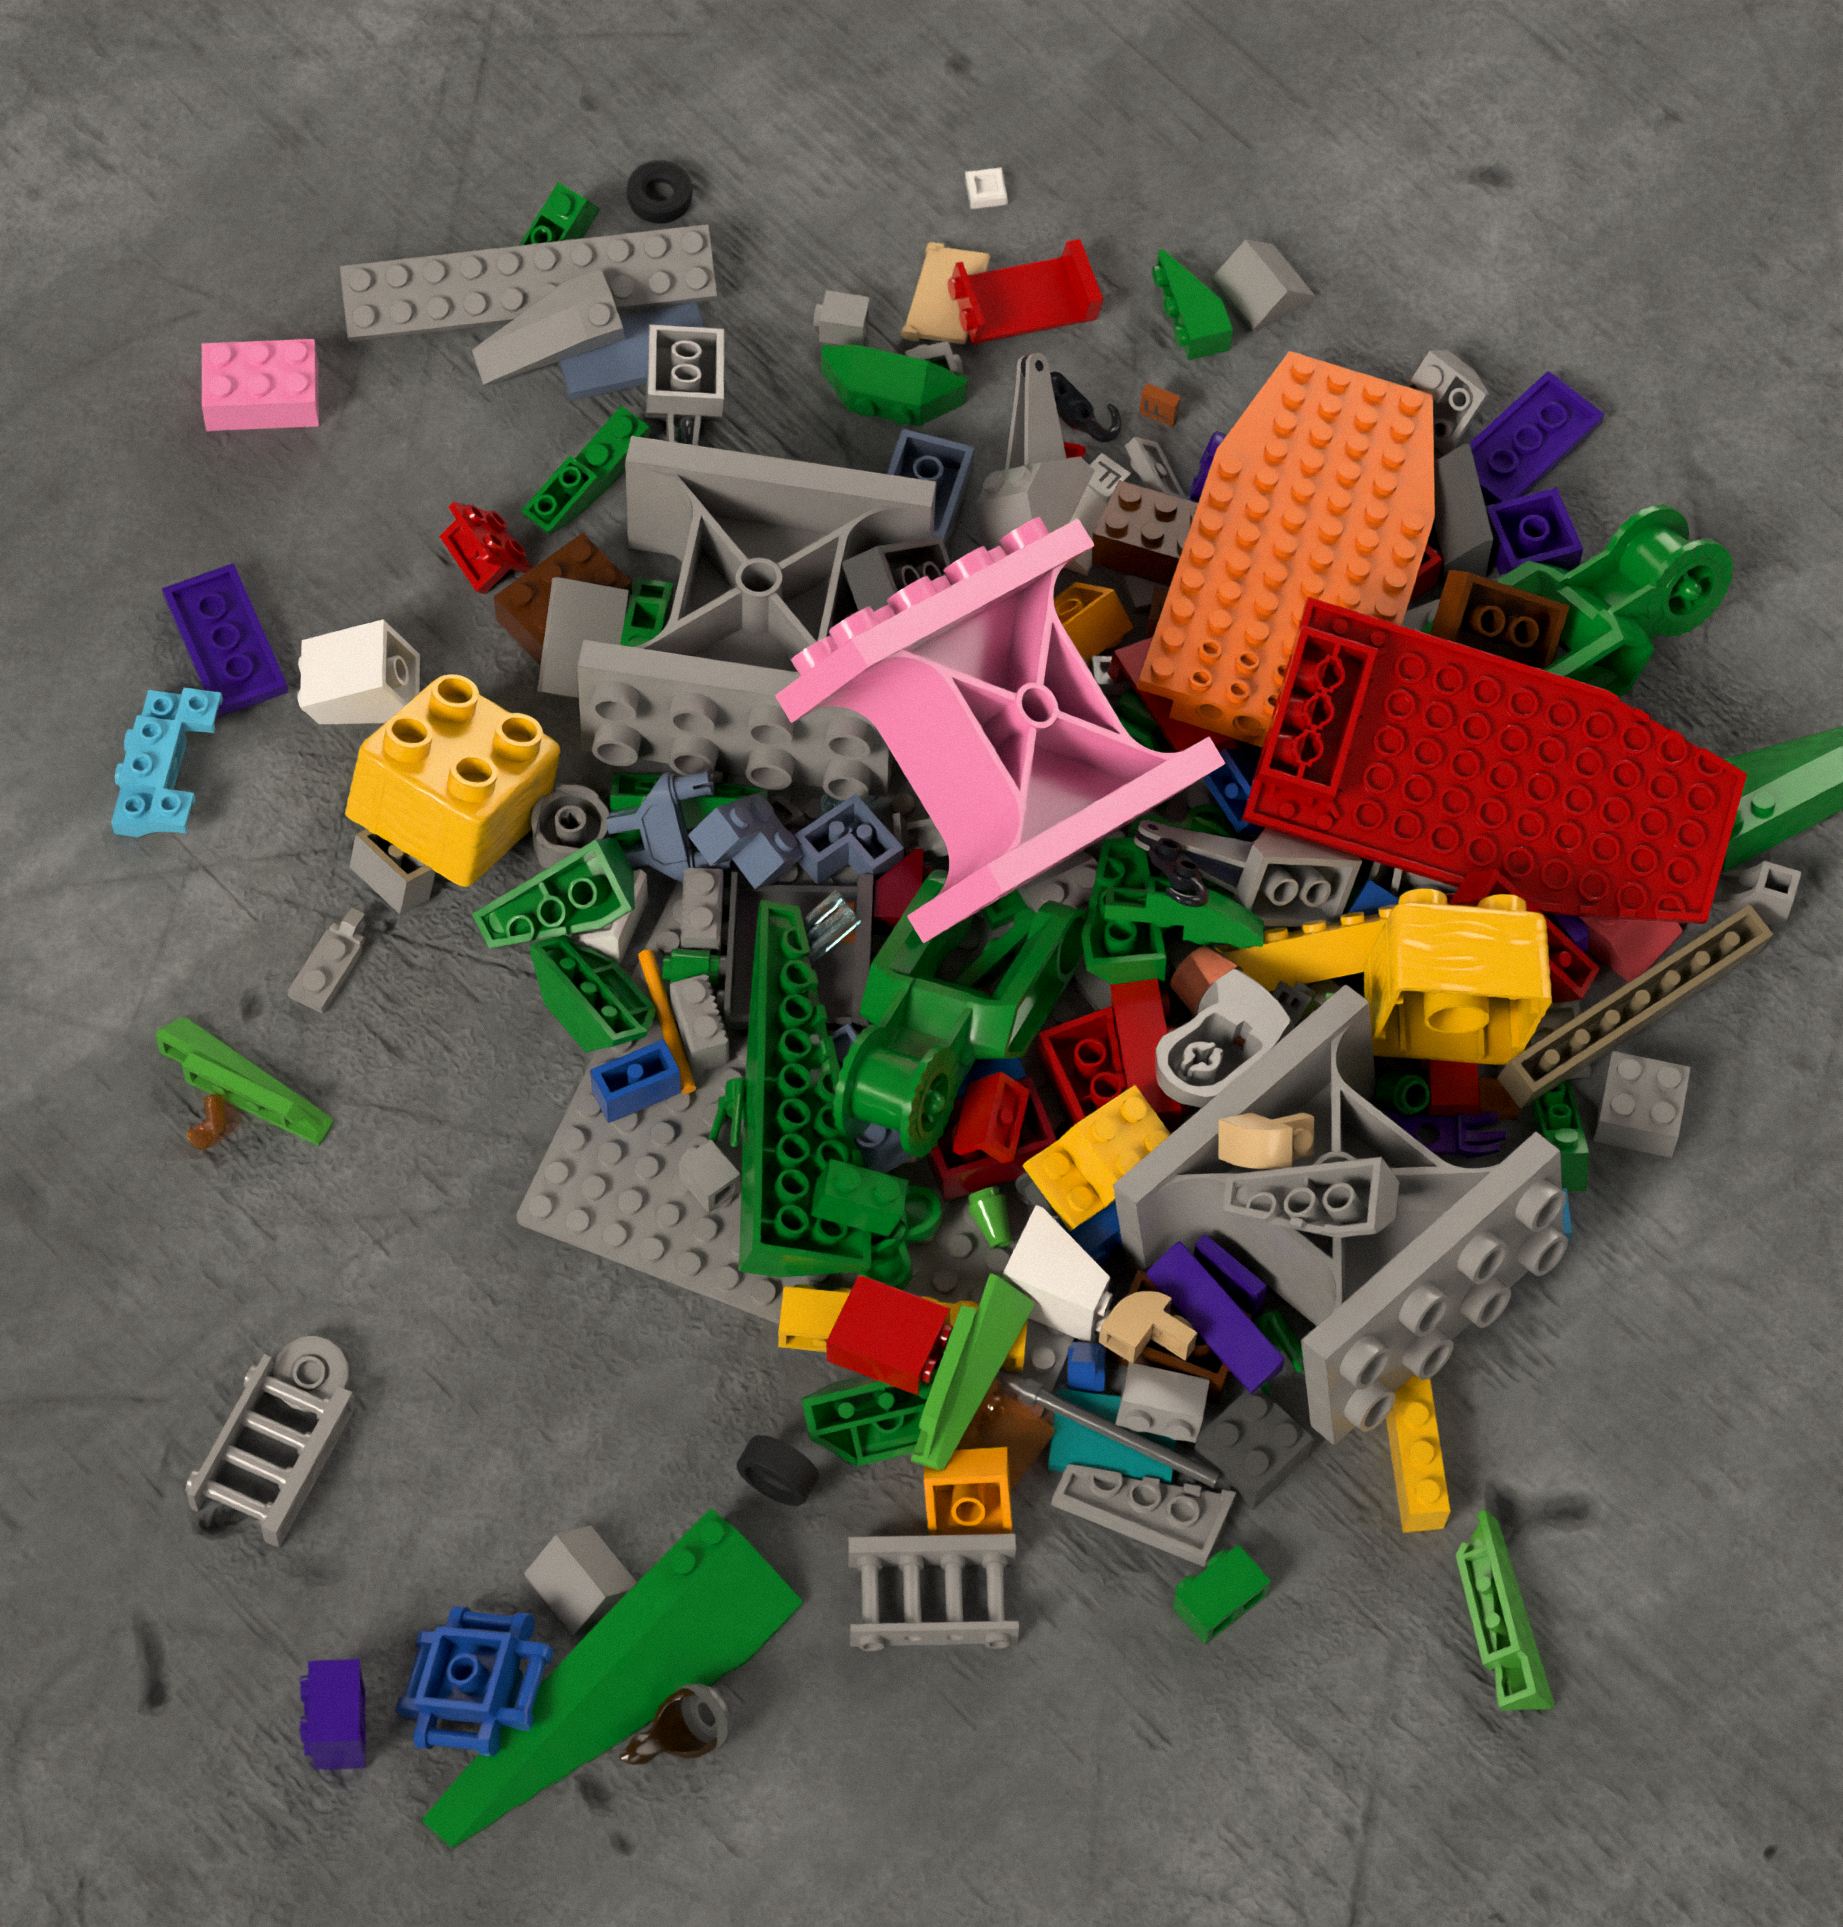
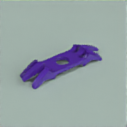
(1453, 1132)

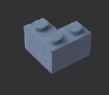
(751, 837)
(851, 837)

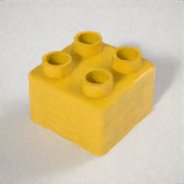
(453, 779)
(1457, 979)

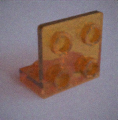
(1010, 1425)

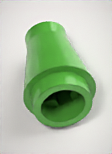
(991, 1215)

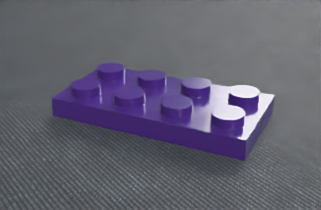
(1531, 438)
(225, 639)

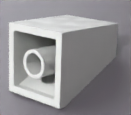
(357, 675)
(1059, 1278)

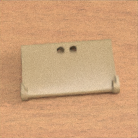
(933, 311)

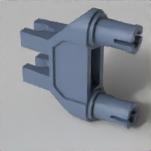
(663, 826)

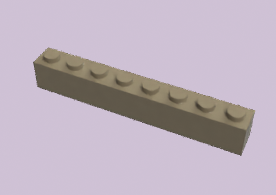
(1634, 1006)

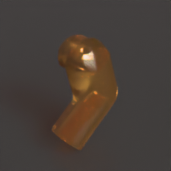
(213, 1127)

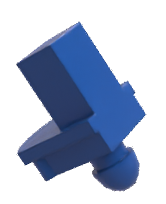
(1086, 1367)

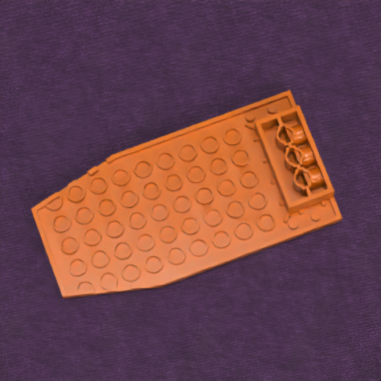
(1305, 498)

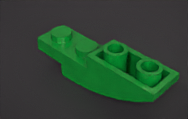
(587, 476)
(646, 611)
(1215, 922)

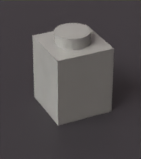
(842, 318)
(709, 1175)

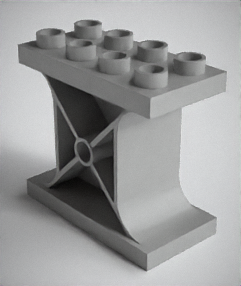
(752, 593)
(1378, 1299)

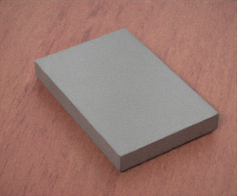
(577, 614)

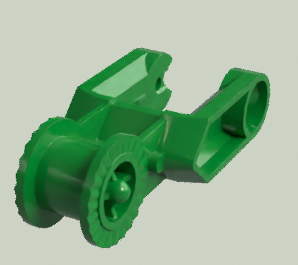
(1628, 594)
(933, 1030)

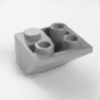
(1455, 393)

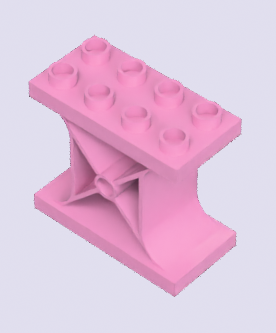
(993, 718)

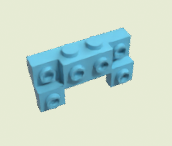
(154, 760)

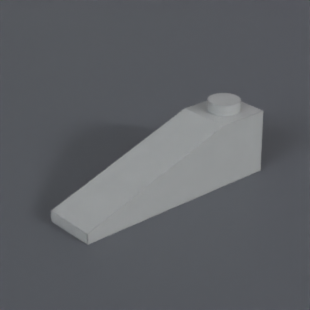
(559, 326)
(1318, 1198)

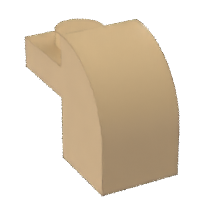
(1265, 1143)
(1144, 1318)

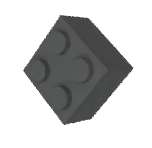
(1253, 1446)

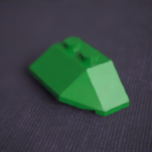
(891, 384)
(590, 994)
(865, 1419)

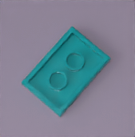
(1087, 1448)

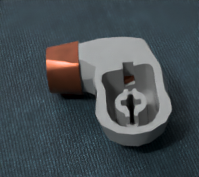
(1231, 1028)

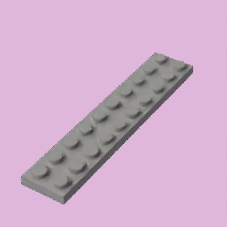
(504, 282)

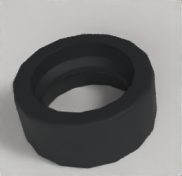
(777, 1470)

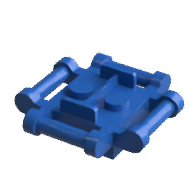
(474, 1679)

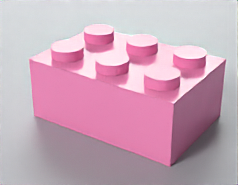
(260, 385)

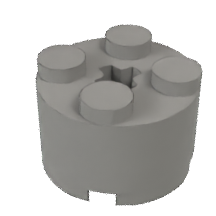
(567, 823)

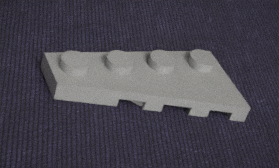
(1158, 1514)

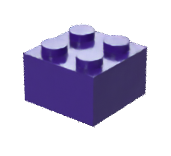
(1534, 531)
(336, 1714)

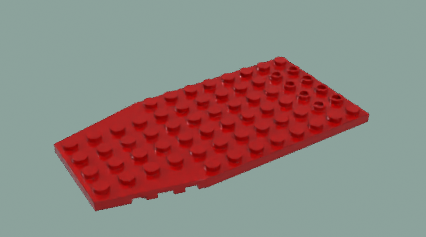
(1488, 765)

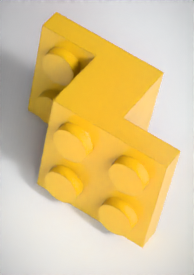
(1094, 1154)

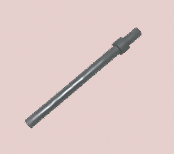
(1032, 1393)

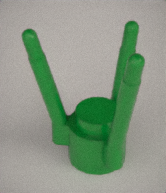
(733, 1104)
(1282, 1338)

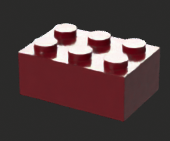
(977, 1170)

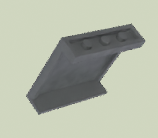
(840, 971)

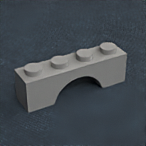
(1765, 887)

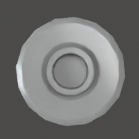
(312, 1366)

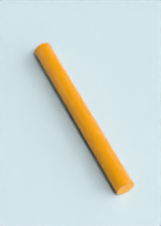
(666, 1018)

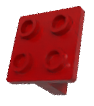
(482, 546)

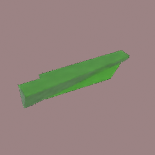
(223, 1071)
(968, 1368)
(1501, 1619)

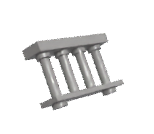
(293, 1482)
(911, 1556)

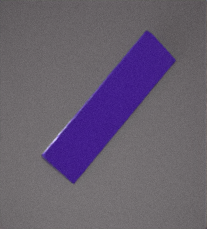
(1216, 1317)

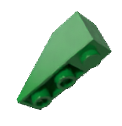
(561, 217)
(1197, 312)
(1560, 1124)

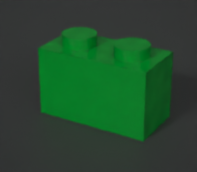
(859, 1197)
(1220, 1593)

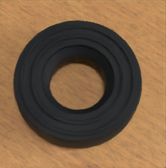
(666, 210)

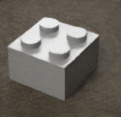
(1642, 1104)

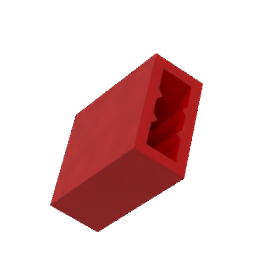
(889, 1335)

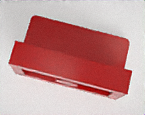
(992, 1117)

